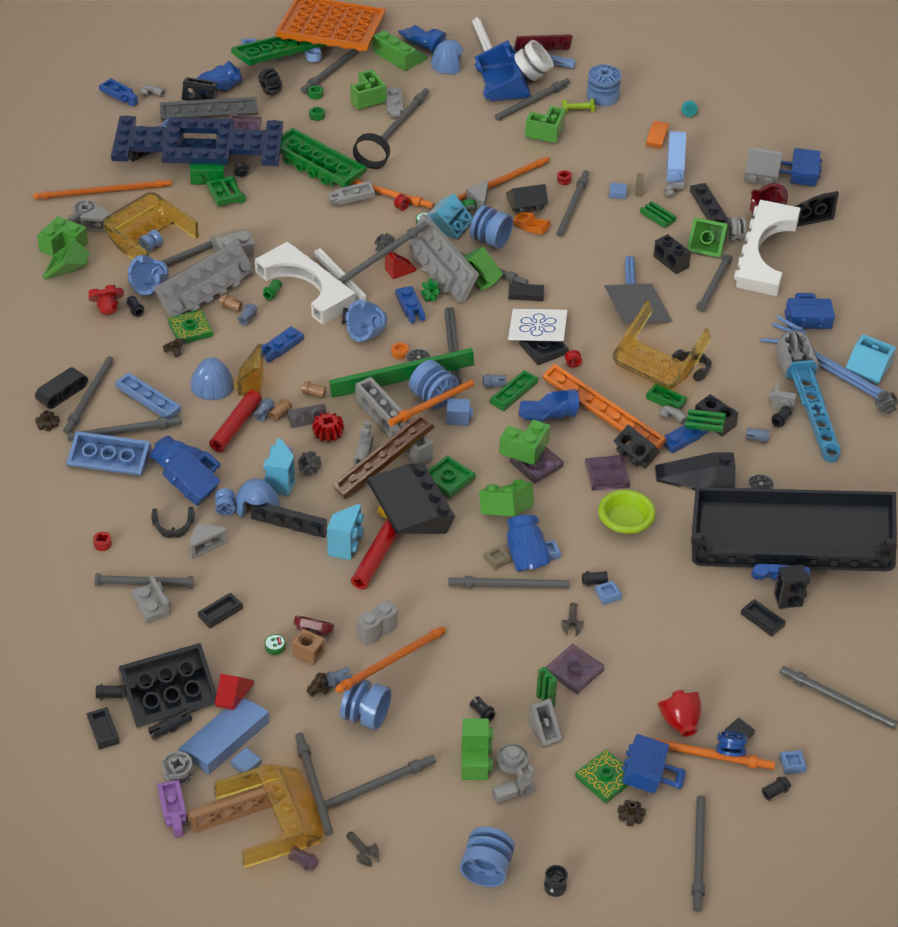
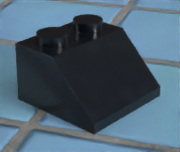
(528, 197)

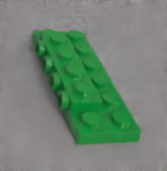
(270, 49)
(319, 159)

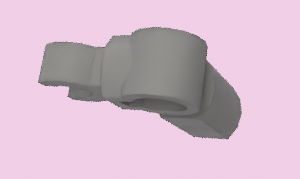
(365, 443)
(510, 790)

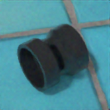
(555, 880)

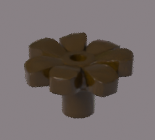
(174, 346)
(47, 420)
(317, 685)
(632, 812)

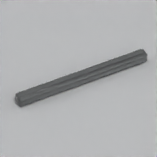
(452, 337)

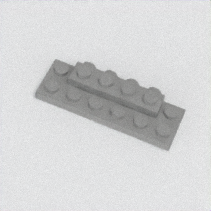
(443, 261)
(204, 280)

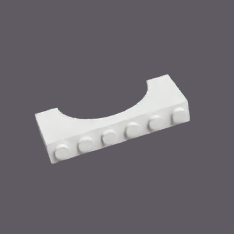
(290, 262)
(753, 271)

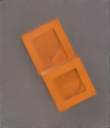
(657, 134)
(528, 223)

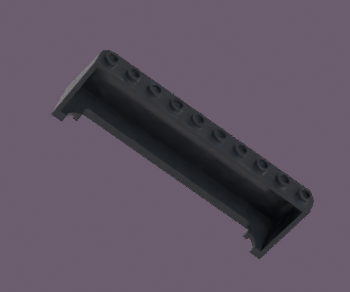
(795, 528)

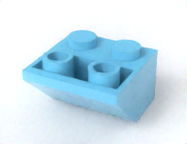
(451, 216)
(871, 358)
(280, 468)
(345, 532)

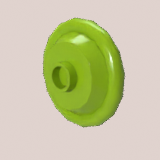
(626, 511)

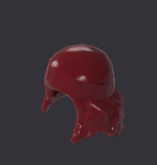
(772, 192)

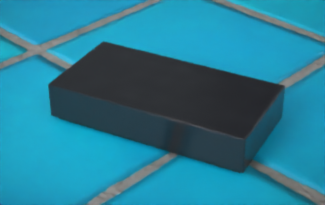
(526, 292)
(220, 610)
(763, 617)
(103, 728)

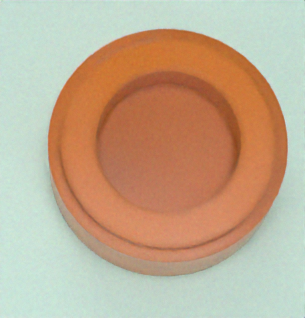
(399, 350)

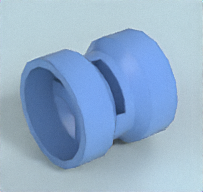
(151, 240)
(224, 501)

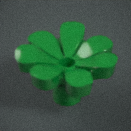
(431, 290)

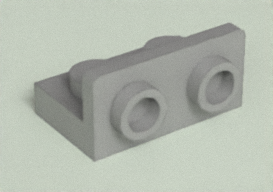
(151, 601)

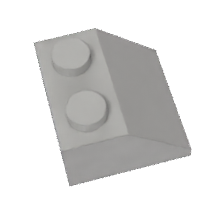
(762, 166)
(243, 235)

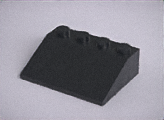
(412, 500)
(167, 684)

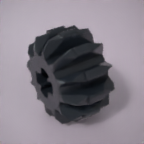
(270, 81)

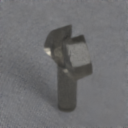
(572, 621)
(363, 849)

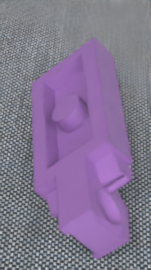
(172, 805)

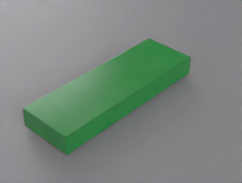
(514, 390)

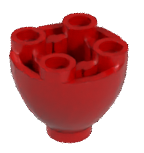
(682, 712)

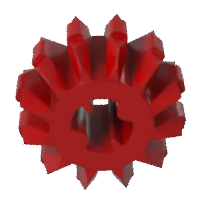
(328, 427)

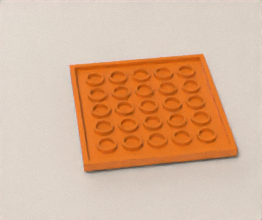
(331, 23)

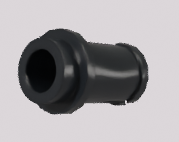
(136, 308)
(779, 418)
(590, 578)
(108, 691)
(483, 709)
(780, 785)

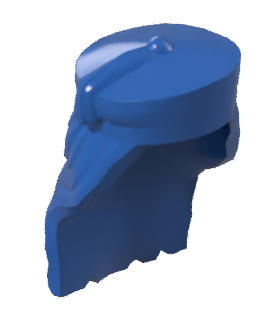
(426, 40)
(226, 76)
(552, 406)
(167, 448)
(526, 543)

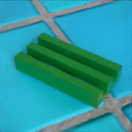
(658, 214)
(668, 398)
(706, 418)
(545, 687)

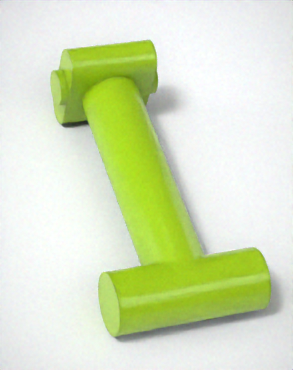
(573, 106)

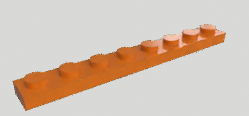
(600, 405)

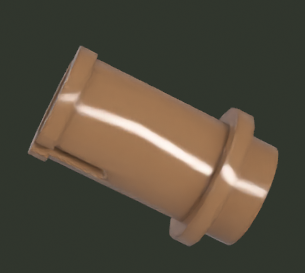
(227, 301)
(313, 389)
(280, 409)

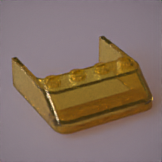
(141, 217)
(652, 363)
(291, 806)

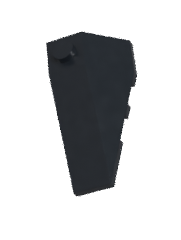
(818, 208)
(705, 470)

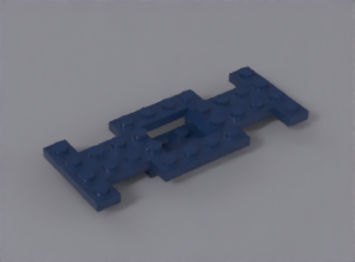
(178, 149)

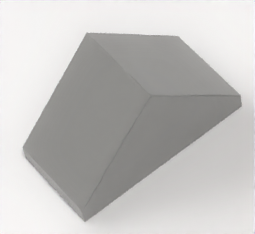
(478, 193)
(94, 219)
(206, 539)
(544, 722)

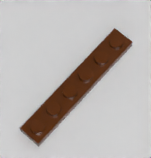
(383, 455)

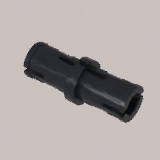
(170, 724)

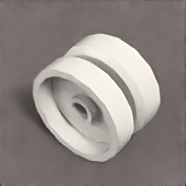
(533, 60)

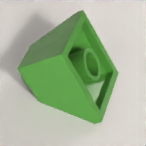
(707, 237)
(67, 260)

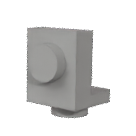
(782, 398)

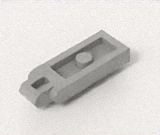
(394, 102)
(351, 193)

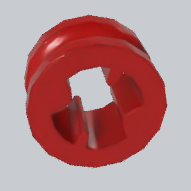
(564, 177)
(401, 202)
(573, 358)
(99, 537)

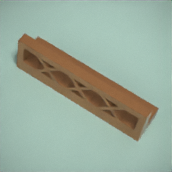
(228, 809)

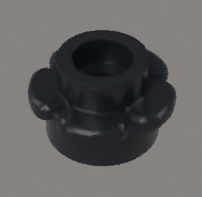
(241, 169)

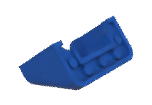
(502, 74)

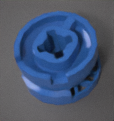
(731, 743)

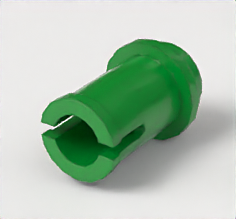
(270, 291)

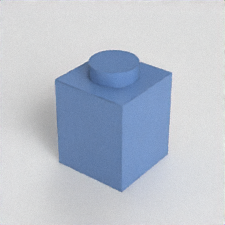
(458, 412)

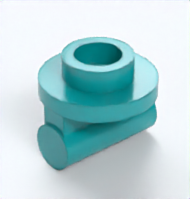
(689, 108)

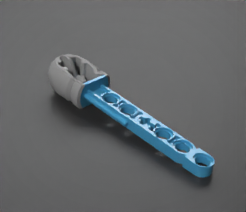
(799, 348)

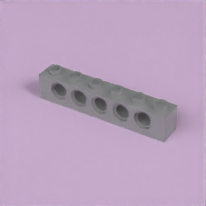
(381, 409)

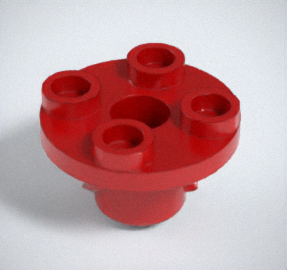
(106, 298)

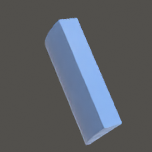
(109, 453)
(225, 735)

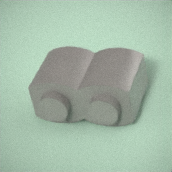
(377, 622)

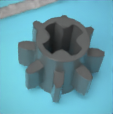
(383, 241)
(886, 402)
(309, 463)

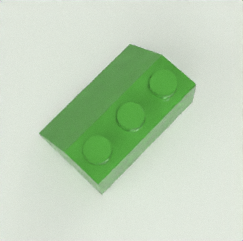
(396, 51)

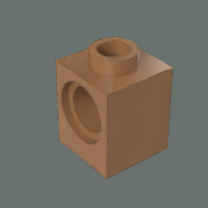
(308, 647)

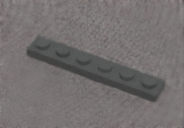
(209, 107)

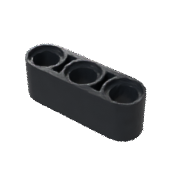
(61, 388)

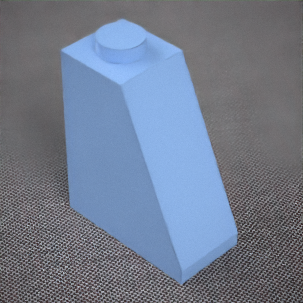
(676, 156)

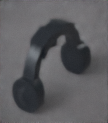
(701, 373)
(173, 533)

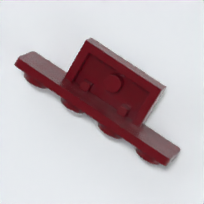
(549, 42)

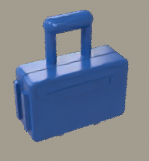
(804, 167)
(810, 311)
(192, 476)
(646, 765)

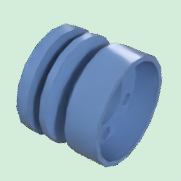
(604, 85)
(491, 226)
(432, 380)
(366, 703)
(487, 856)

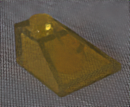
(250, 373)

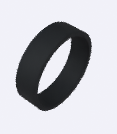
(377, 139)

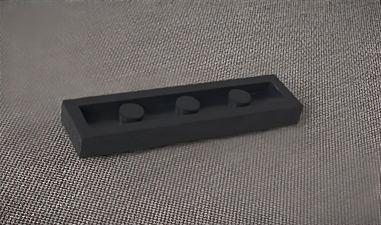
(708, 203)
(289, 519)

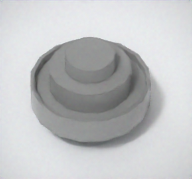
(512, 757)

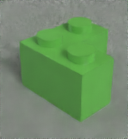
(368, 91)
(547, 126)
(59, 234)
(485, 266)
(527, 444)
(507, 500)
(475, 747)

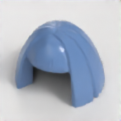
(446, 57)
(146, 273)
(365, 320)
(212, 380)
(255, 492)

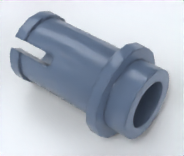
(249, 311)
(494, 380)
(266, 406)
(758, 434)
(337, 677)

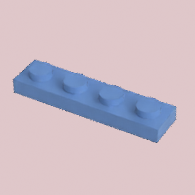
(148, 396)

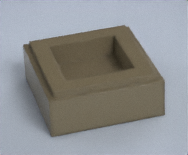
(639, 184)
(497, 557)

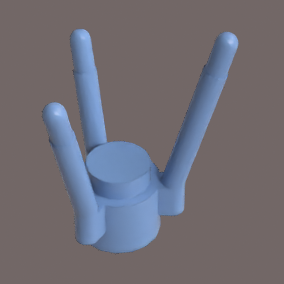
(794, 328)

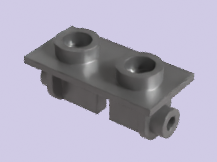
(305, 415)

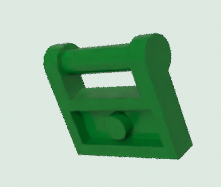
(221, 193)

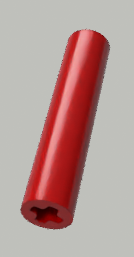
(235, 421)
(374, 556)

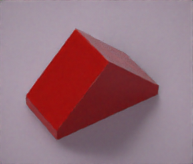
(398, 265)
(231, 690)

